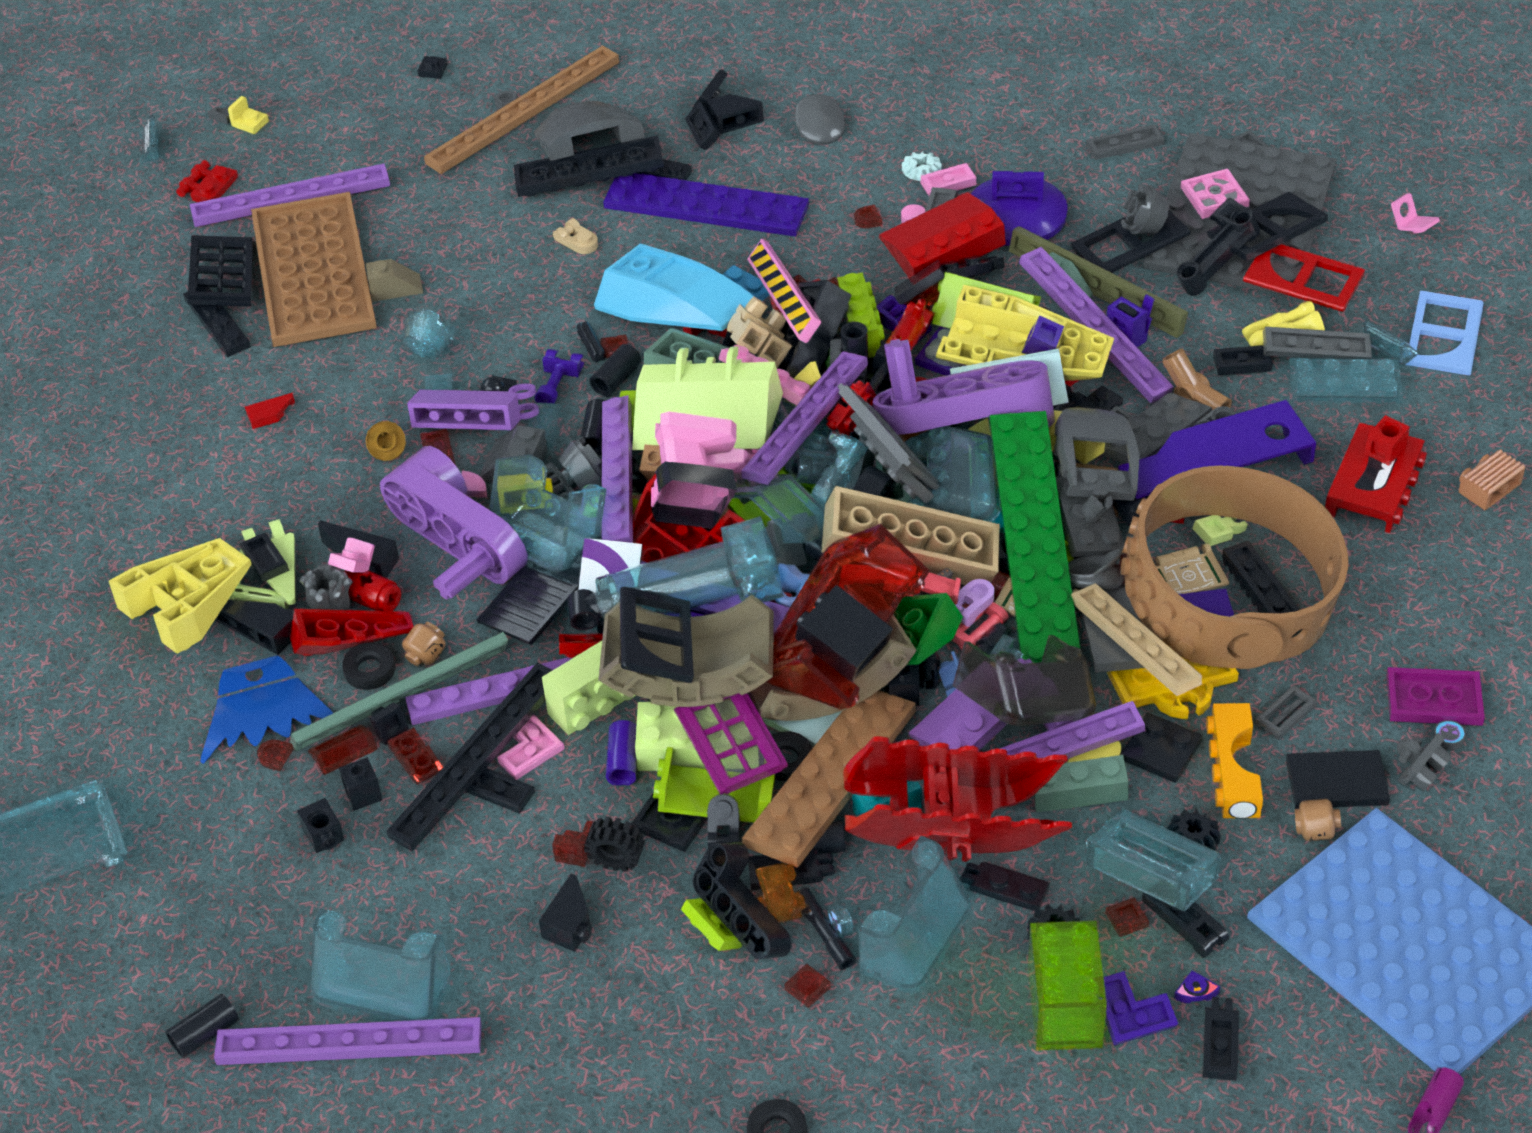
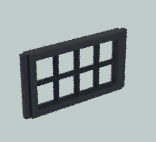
(219, 298)

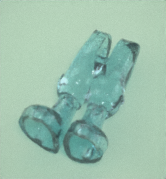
(848, 455)

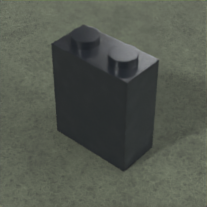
(843, 632)

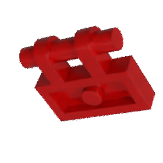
(213, 182)

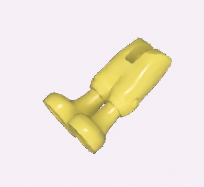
(1300, 318)

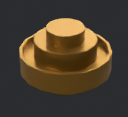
(385, 441)

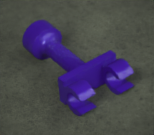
(558, 368)

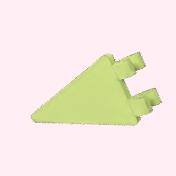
(285, 543)

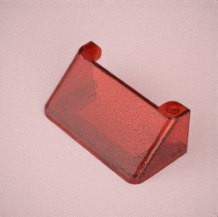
(871, 570)

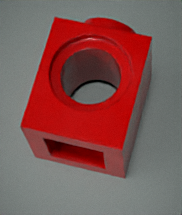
(1387, 440)

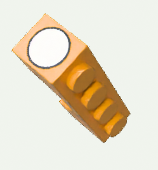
(1238, 789)

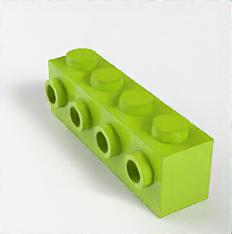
(863, 308)

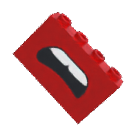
(1372, 486)

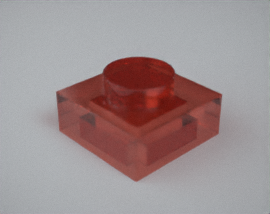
(807, 985)

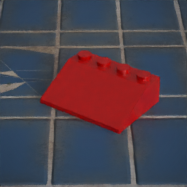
(946, 233)

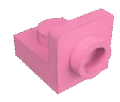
(355, 556)

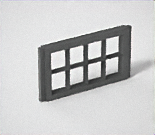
(888, 436)

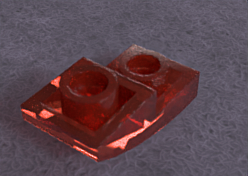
(414, 756)

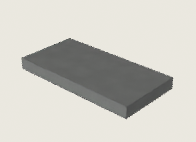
(1104, 650)

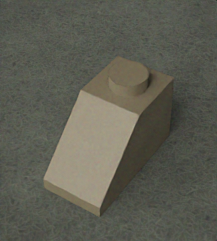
(392, 280)

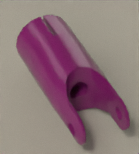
(1437, 1101)

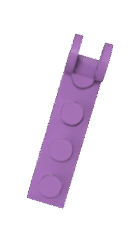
(471, 408)

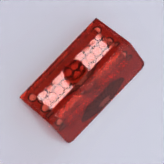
(343, 749)

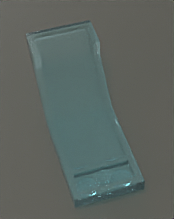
(787, 505)

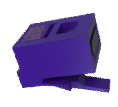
(1131, 318)

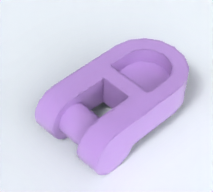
(978, 595)

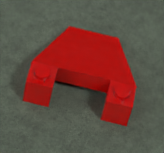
(669, 539)

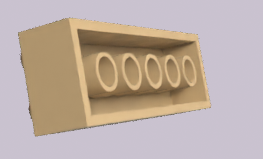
(933, 536)

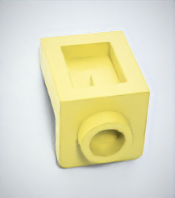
(246, 118)

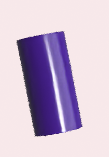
(621, 753)

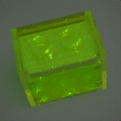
(1066, 985)

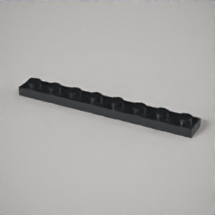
(470, 760)

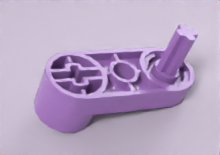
(960, 396)
(433, 501)

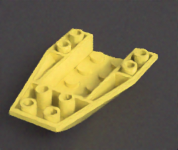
(996, 328)

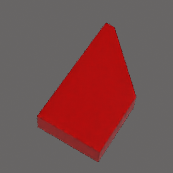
(268, 411)

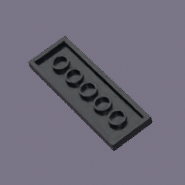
(588, 166)

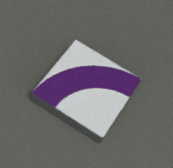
(605, 557)

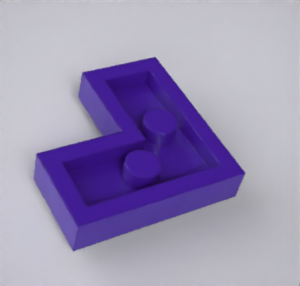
(1133, 1019)

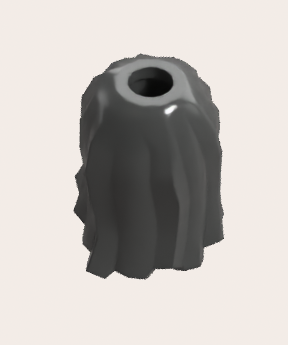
(327, 588)

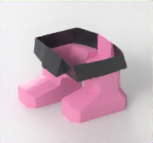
(695, 469)

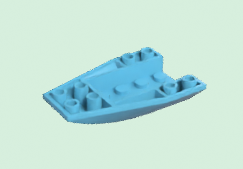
(668, 290)

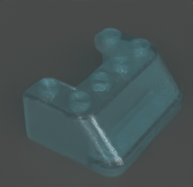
(964, 471)
(545, 522)

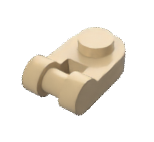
(582, 241)

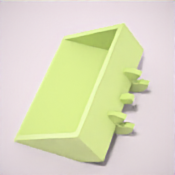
(730, 390)

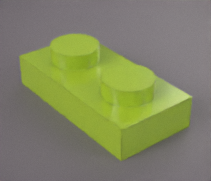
(710, 925)

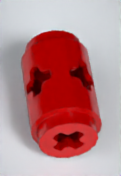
(375, 591)

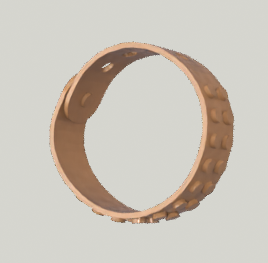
(1248, 637)

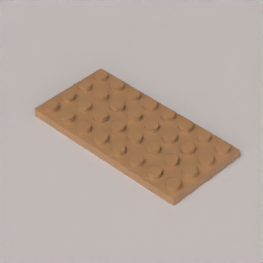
(312, 269)

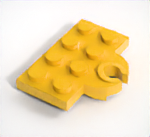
(1146, 689)

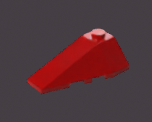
(334, 630)

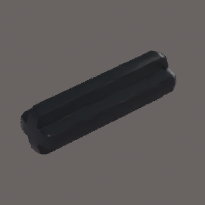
(591, 341)

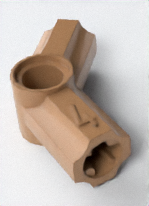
(1192, 383)

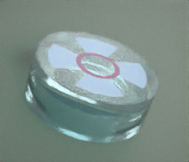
(840, 920)

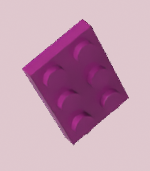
(1434, 696)

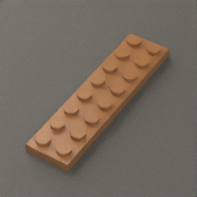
(816, 788)

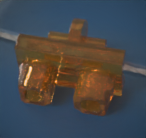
(779, 893)

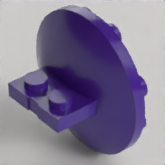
(1025, 202)

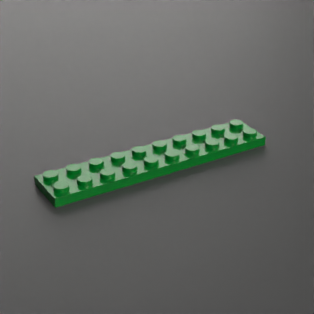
(1033, 532)

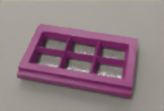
(732, 742)

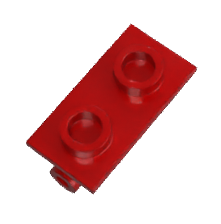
(840, 416)

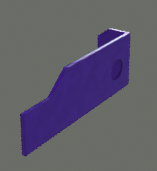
(1227, 441)

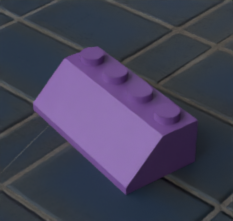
(958, 723)

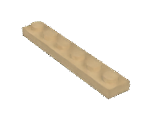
(1137, 639)

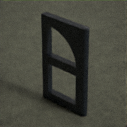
(1283, 204)
(1169, 233)
(635, 655)

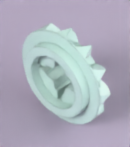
(913, 172)

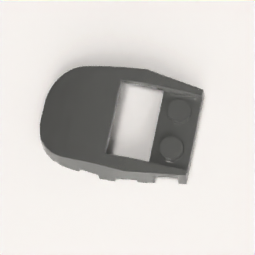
(1096, 426)

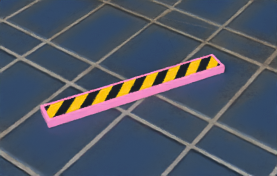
(784, 291)

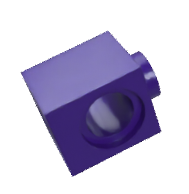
(1042, 336)

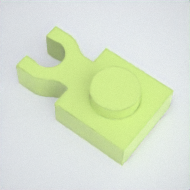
(1217, 529)

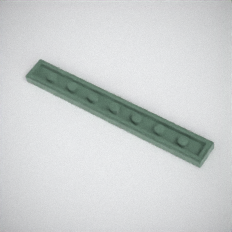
(397, 692)

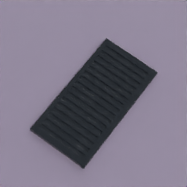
(531, 600)

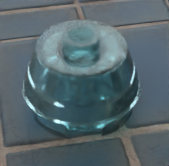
(427, 334)

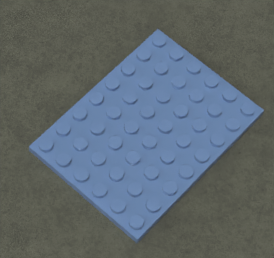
(1406, 941)

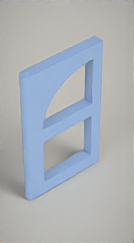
(1461, 358)

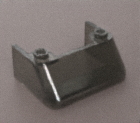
(1029, 692)

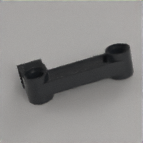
(1237, 227)

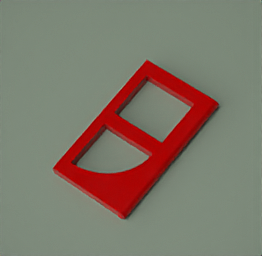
(1263, 275)

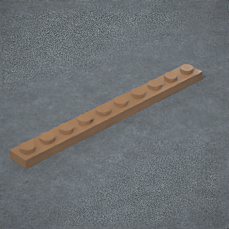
(521, 109)

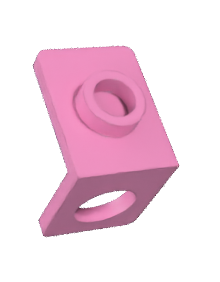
(1411, 221)

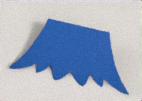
(260, 707)

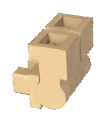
(757, 334)

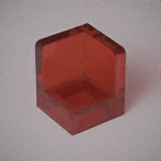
(570, 846)

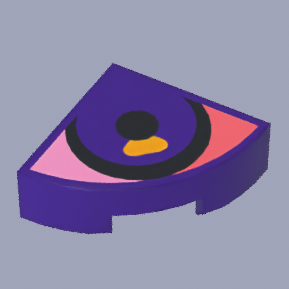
(1196, 989)

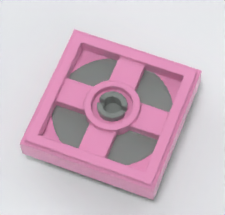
(1211, 190)

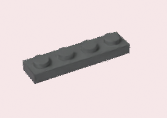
(1316, 343)

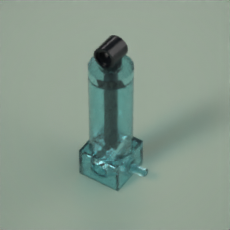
(736, 566)

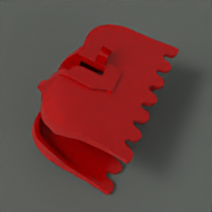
(959, 796)

